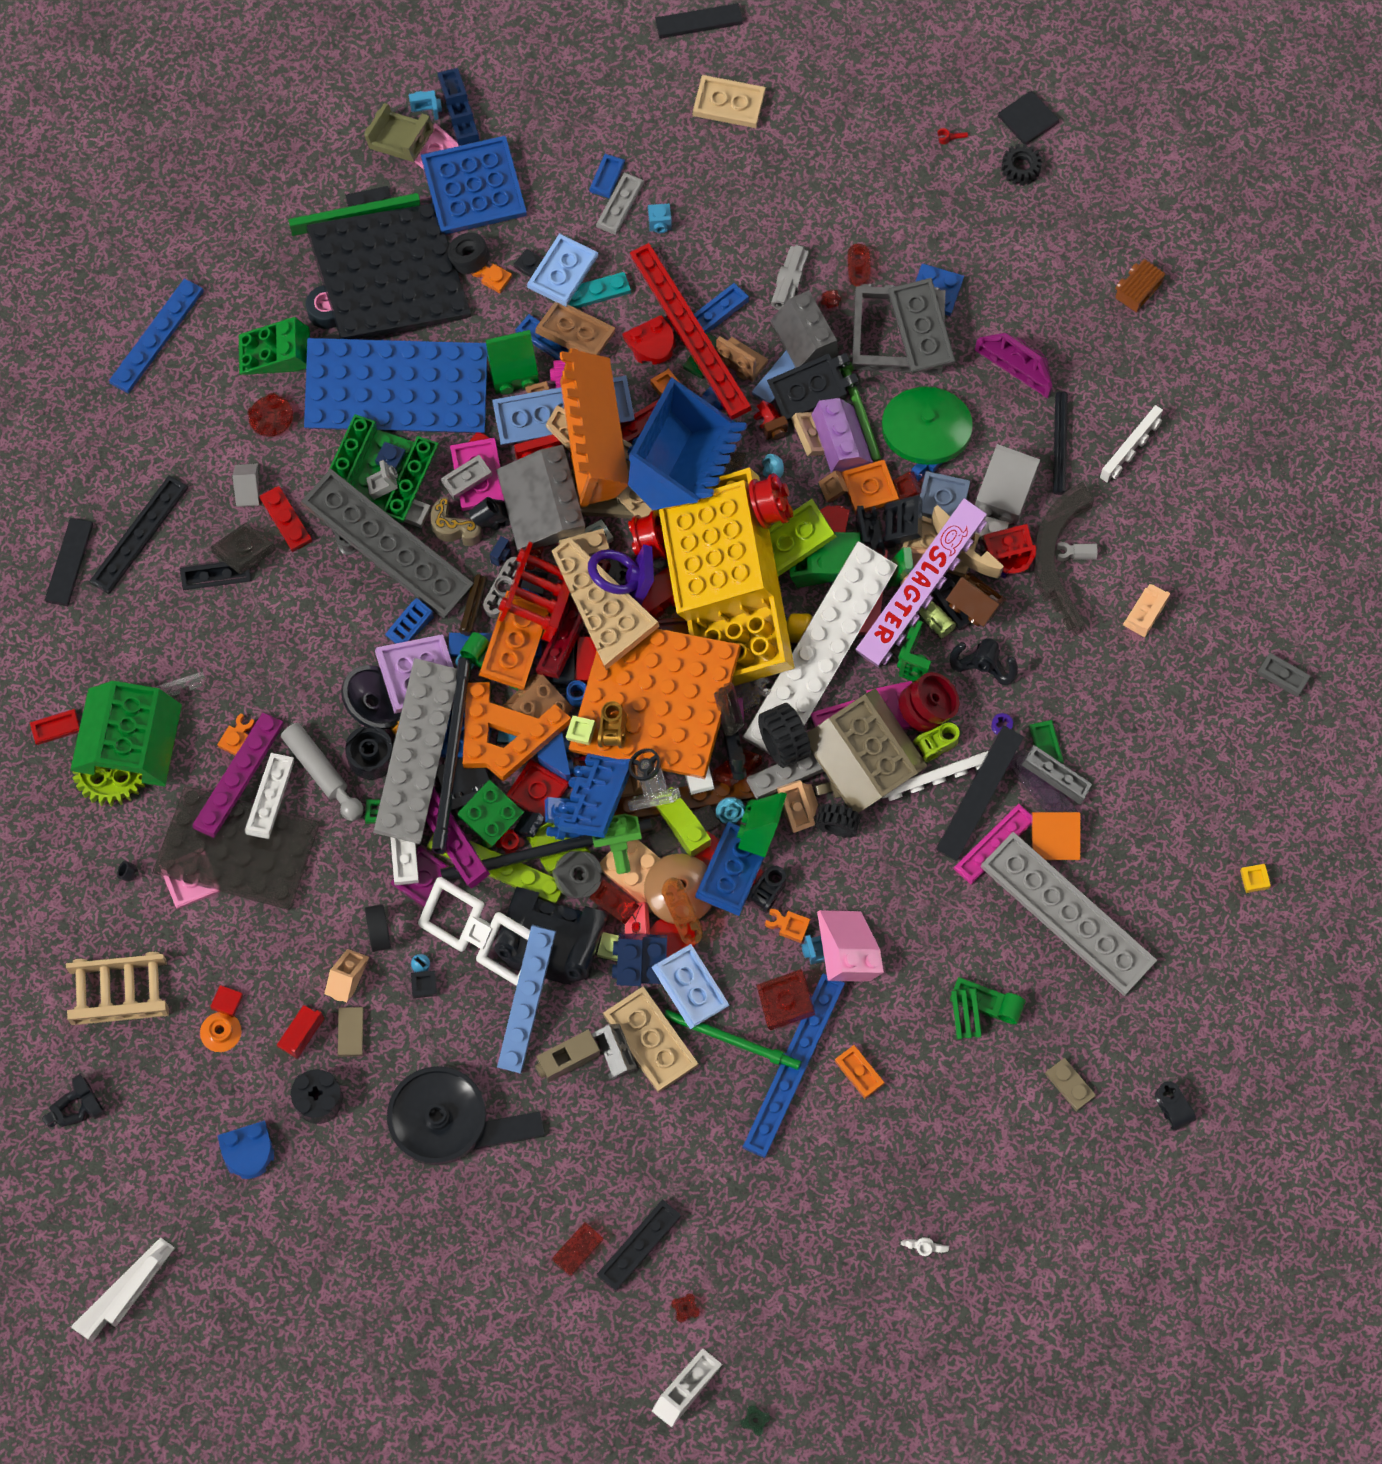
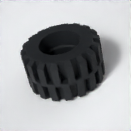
(784, 735)

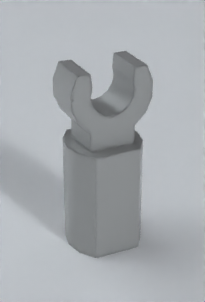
(1077, 551)

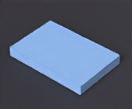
(562, 270)
(690, 986)

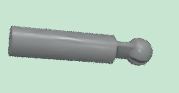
(321, 770)

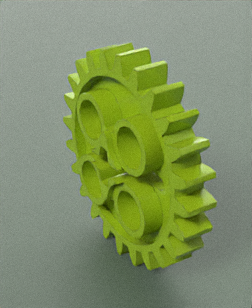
(109, 788)

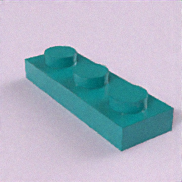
(600, 290)

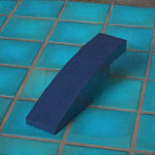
(458, 106)

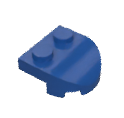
(247, 1150)

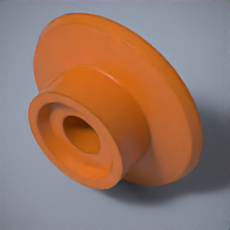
(224, 1041)

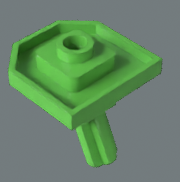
(622, 829)

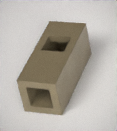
(567, 1056)

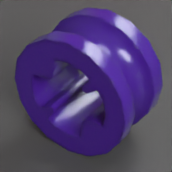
(1004, 717)

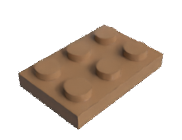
(575, 329)

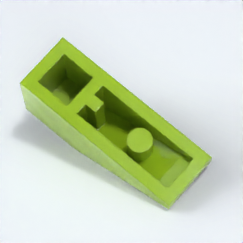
(685, 826)

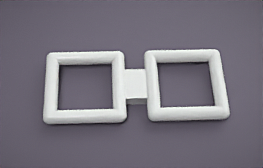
(476, 929)

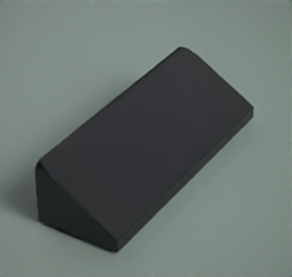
(211, 572)

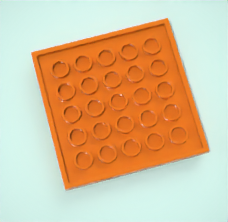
(667, 697)

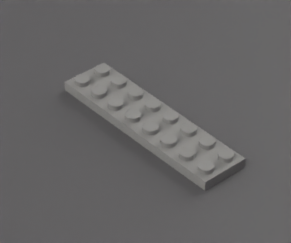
(416, 751)
(1068, 913)

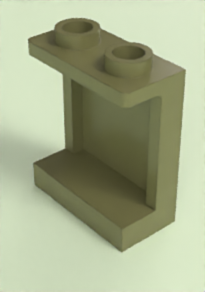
(398, 134)

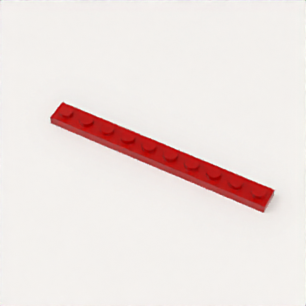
(690, 332)

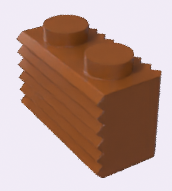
(1140, 285)

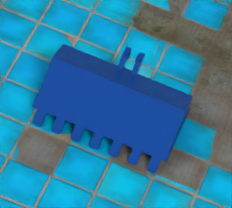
(681, 449)

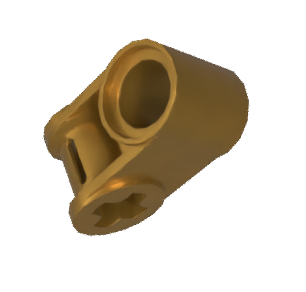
(612, 731)

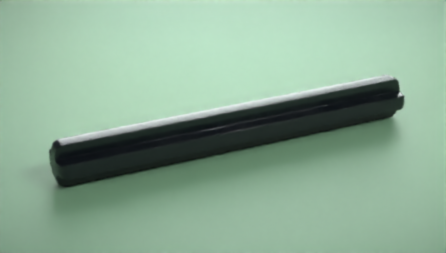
(1060, 443)

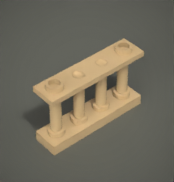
(130, 1009)

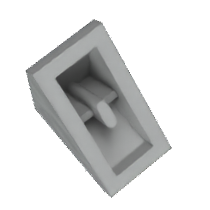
(246, 485)

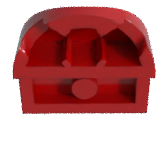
(651, 341)
(1011, 548)

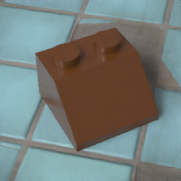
(975, 599)

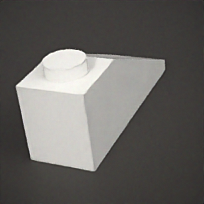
(686, 1387)

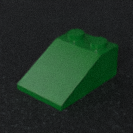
(512, 362)

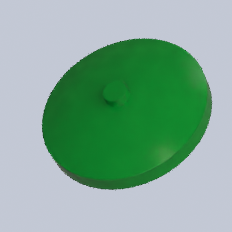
(927, 425)

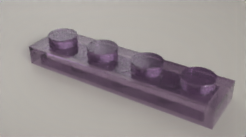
(1045, 794)

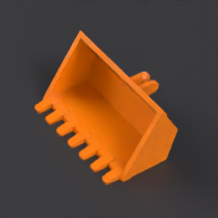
(593, 427)

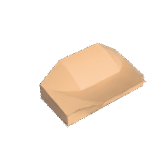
(799, 805)

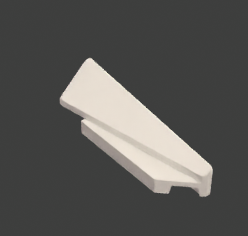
(123, 1293)

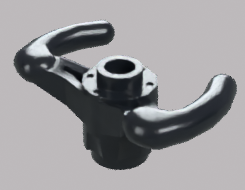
(985, 660)

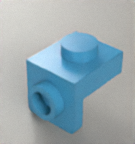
(425, 101)
(813, 949)

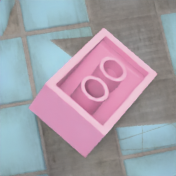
(849, 947)

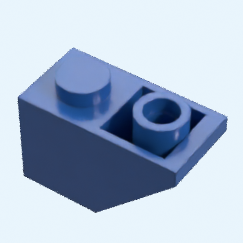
(554, 757)

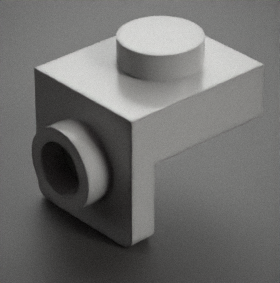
(382, 481)

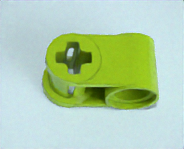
(934, 744)

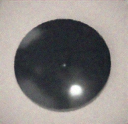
(436, 1115)

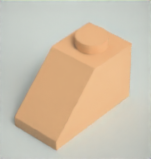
(346, 975)

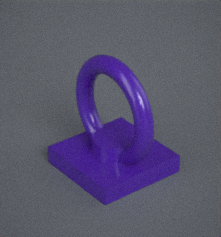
(638, 575)

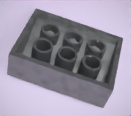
(541, 498)

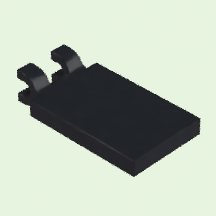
(808, 384)

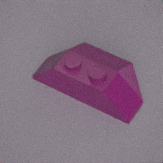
(1017, 359)

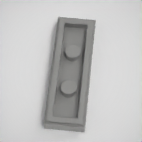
(620, 203)

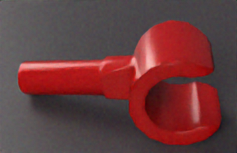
(950, 136)

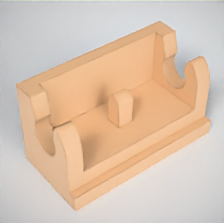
(1146, 610)

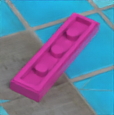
(1015, 821)

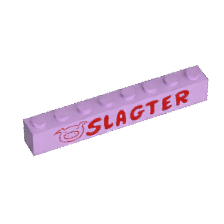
(921, 582)

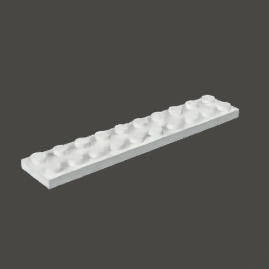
(828, 636)

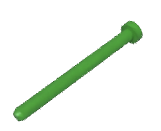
(862, 417)

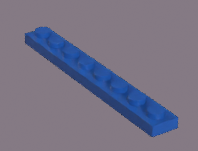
(788, 1079)

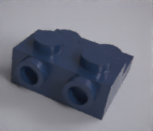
(636, 957)

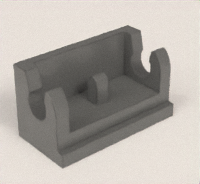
(615, 1050)

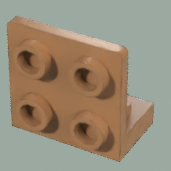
(740, 358)
(537, 698)

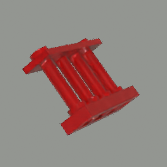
(554, 607)

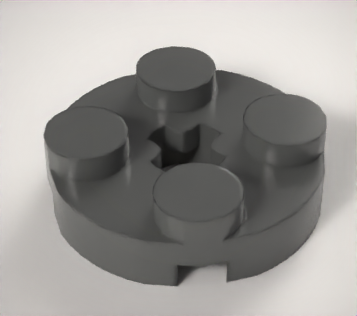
(564, 874)

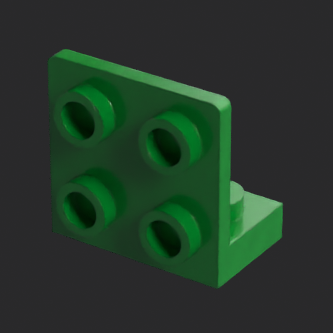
(912, 665)
(490, 813)

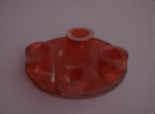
(270, 415)

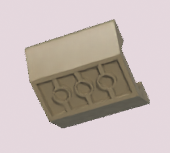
(865, 751)

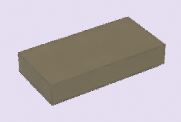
(350, 1032)

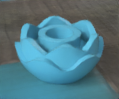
(772, 464)
(730, 810)

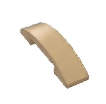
(983, 564)

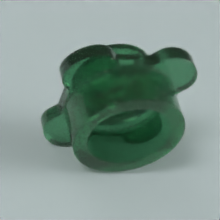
(757, 1428)

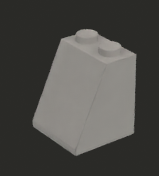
(1007, 484)

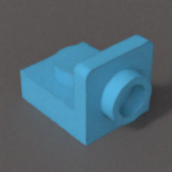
(659, 218)

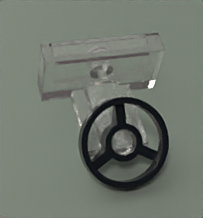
(652, 782)

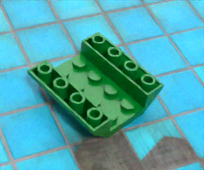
(357, 461)
(127, 731)

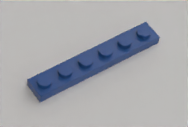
(156, 336)

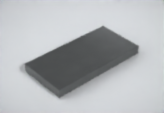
(921, 325)

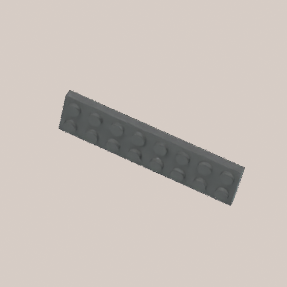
(387, 543)

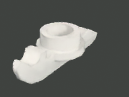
(924, 1246)

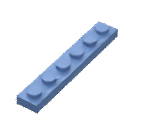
(526, 998)

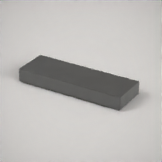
(1056, 774)

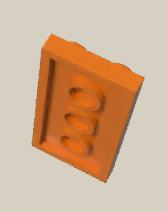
(513, 646)

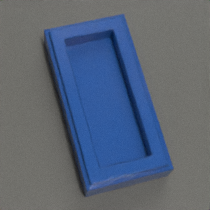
(607, 176)

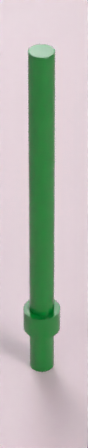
(776, 1056)

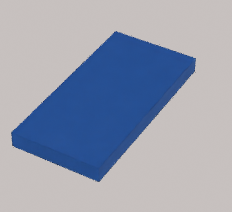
(729, 873)

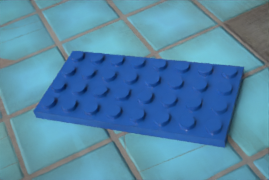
(396, 385)

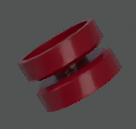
(929, 702)

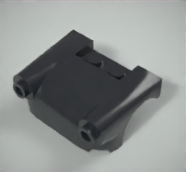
(574, 939)

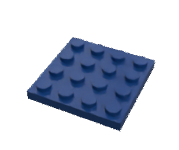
(473, 185)

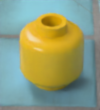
(797, 625)

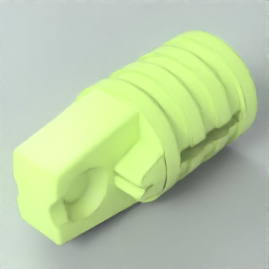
(937, 619)

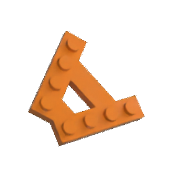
(530, 731)

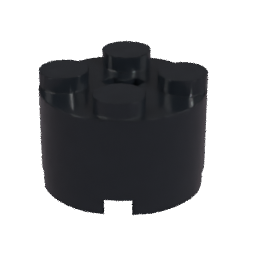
(373, 741)
(328, 1102)

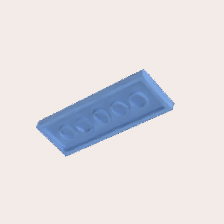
(526, 415)

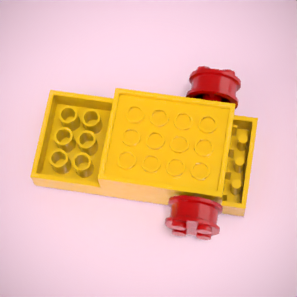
(727, 567)

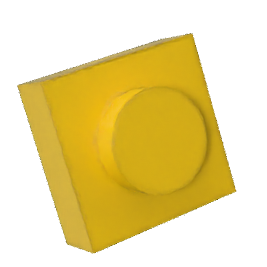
(1255, 878)

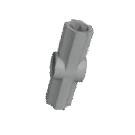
(789, 276)

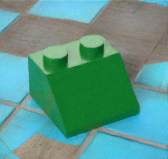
(760, 824)

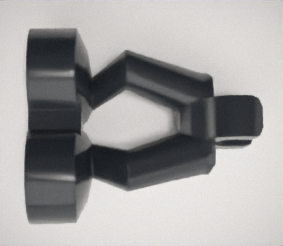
(89, 1104)

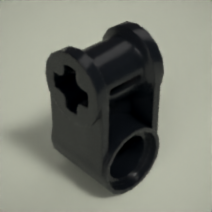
(490, 514)
(765, 892)
(1176, 1107)

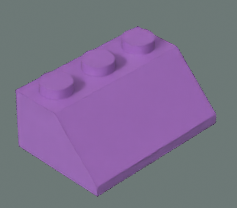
(840, 435)

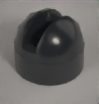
(127, 871)

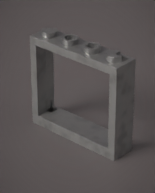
(881, 363)

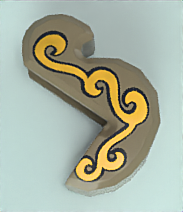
(453, 528)

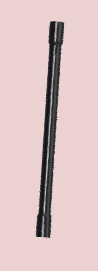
(441, 832)
(451, 873)

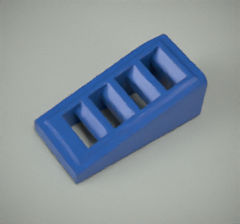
(415, 628)

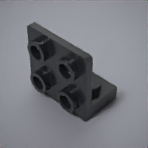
(466, 784)

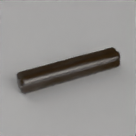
(473, 605)

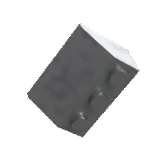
(804, 330)

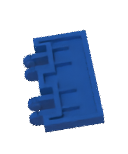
(593, 796)

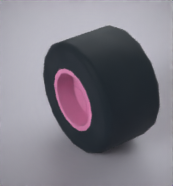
(319, 309)

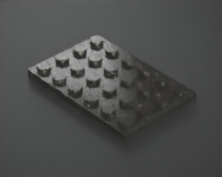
(235, 861)

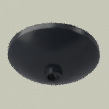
(366, 686)

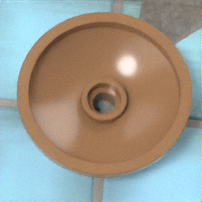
(679, 866)

